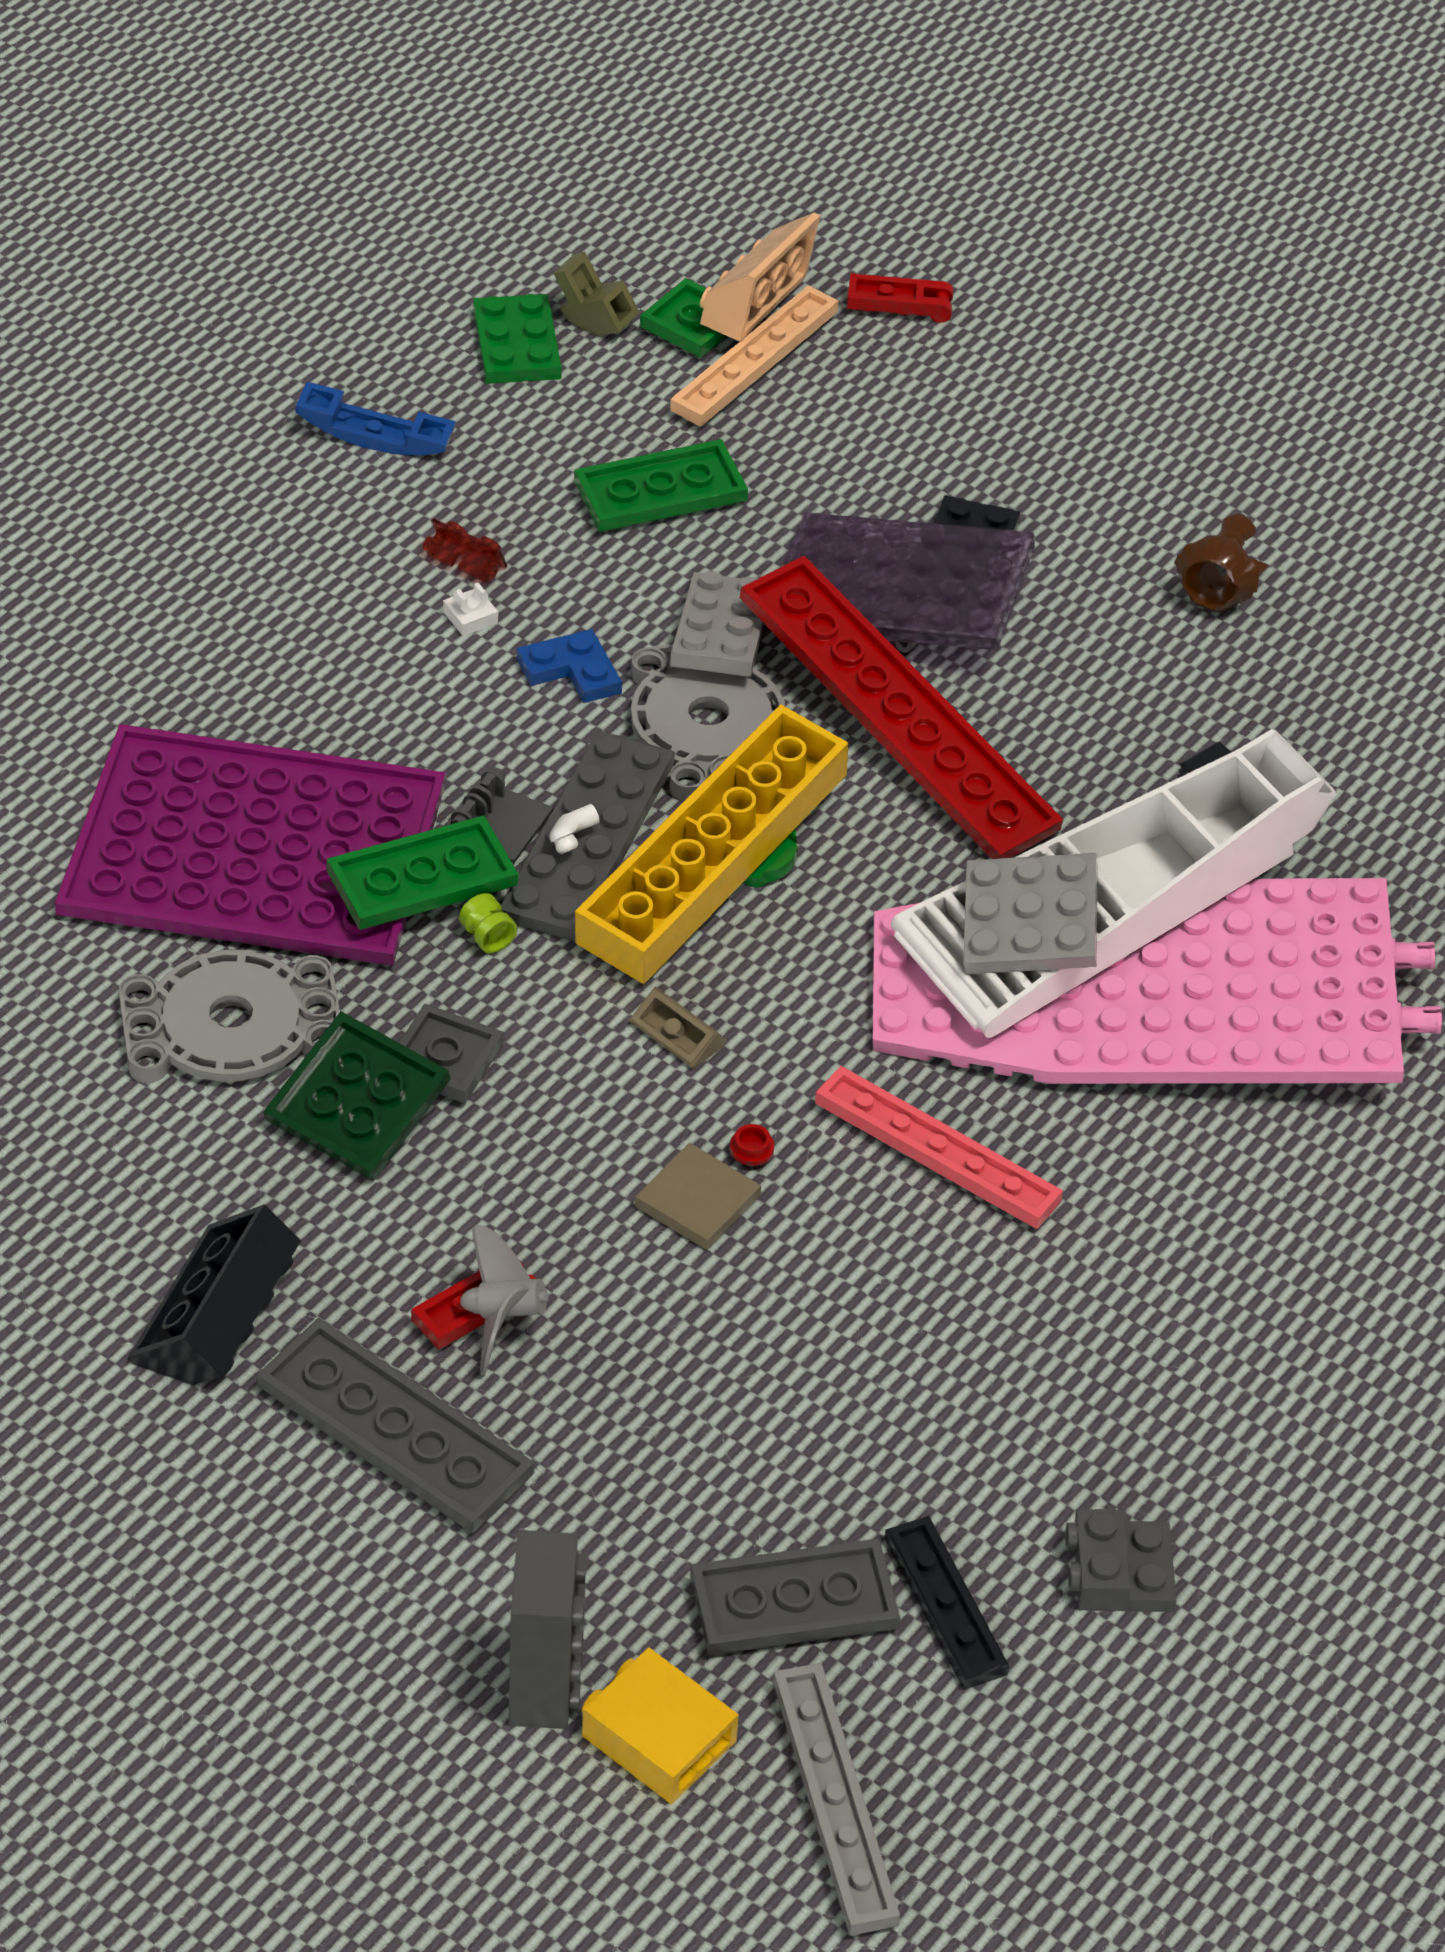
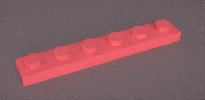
(939, 1147)

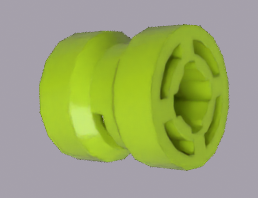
(490, 926)

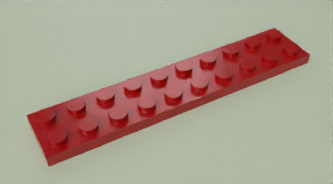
(901, 709)

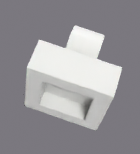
(470, 610)

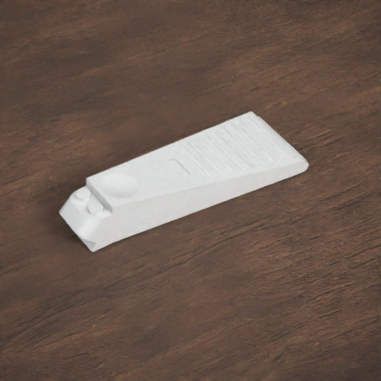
(1155, 869)

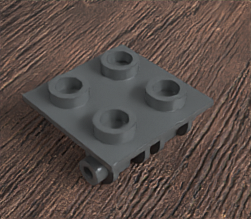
(510, 814)

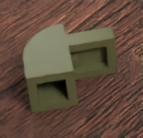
(589, 303)

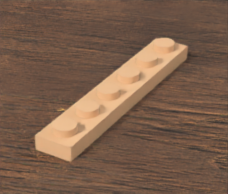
(753, 356)

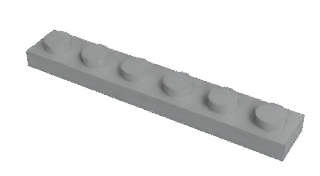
(836, 1799)

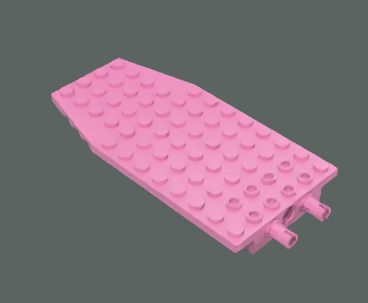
(1247, 991)

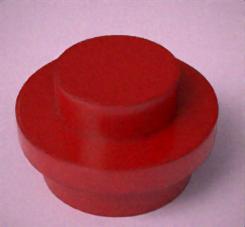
(752, 1145)

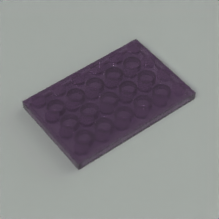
(920, 577)

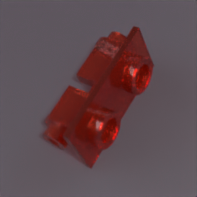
(479, 555)

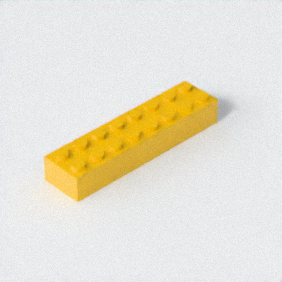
(711, 844)

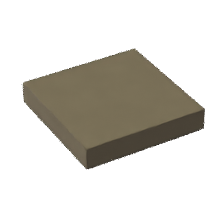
(698, 1196)

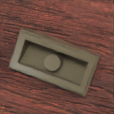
(677, 1029)

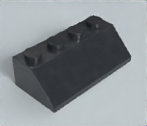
(217, 1297)

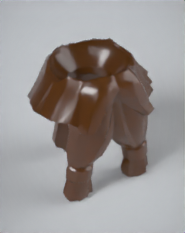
(1202, 578)

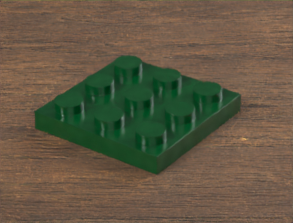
(357, 1095)

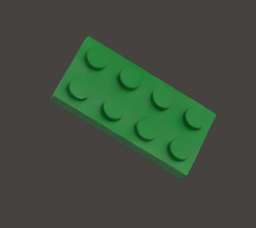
(660, 485)
(421, 872)

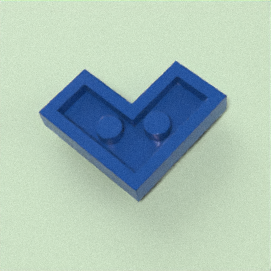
(572, 656)

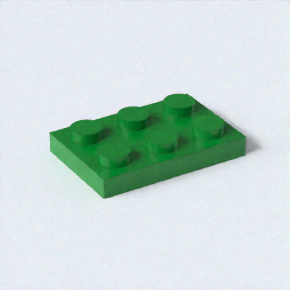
(517, 338)

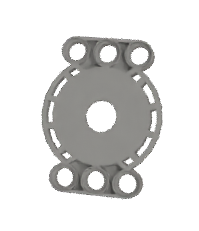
(679, 691)
(221, 979)

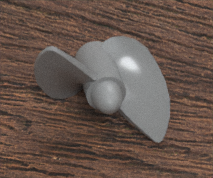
(503, 1291)

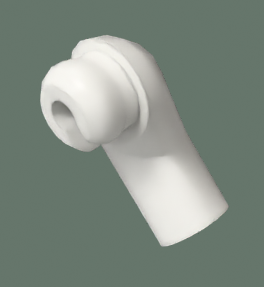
(570, 823)

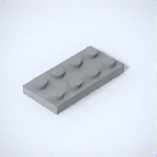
(717, 627)

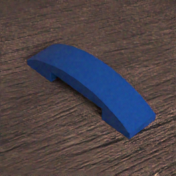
(372, 429)

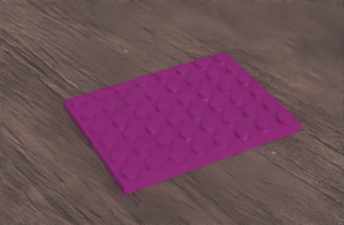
(239, 841)

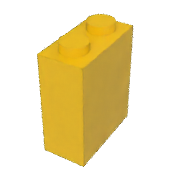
(659, 1724)

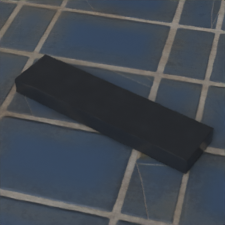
(946, 1602)

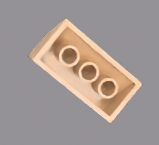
(760, 279)

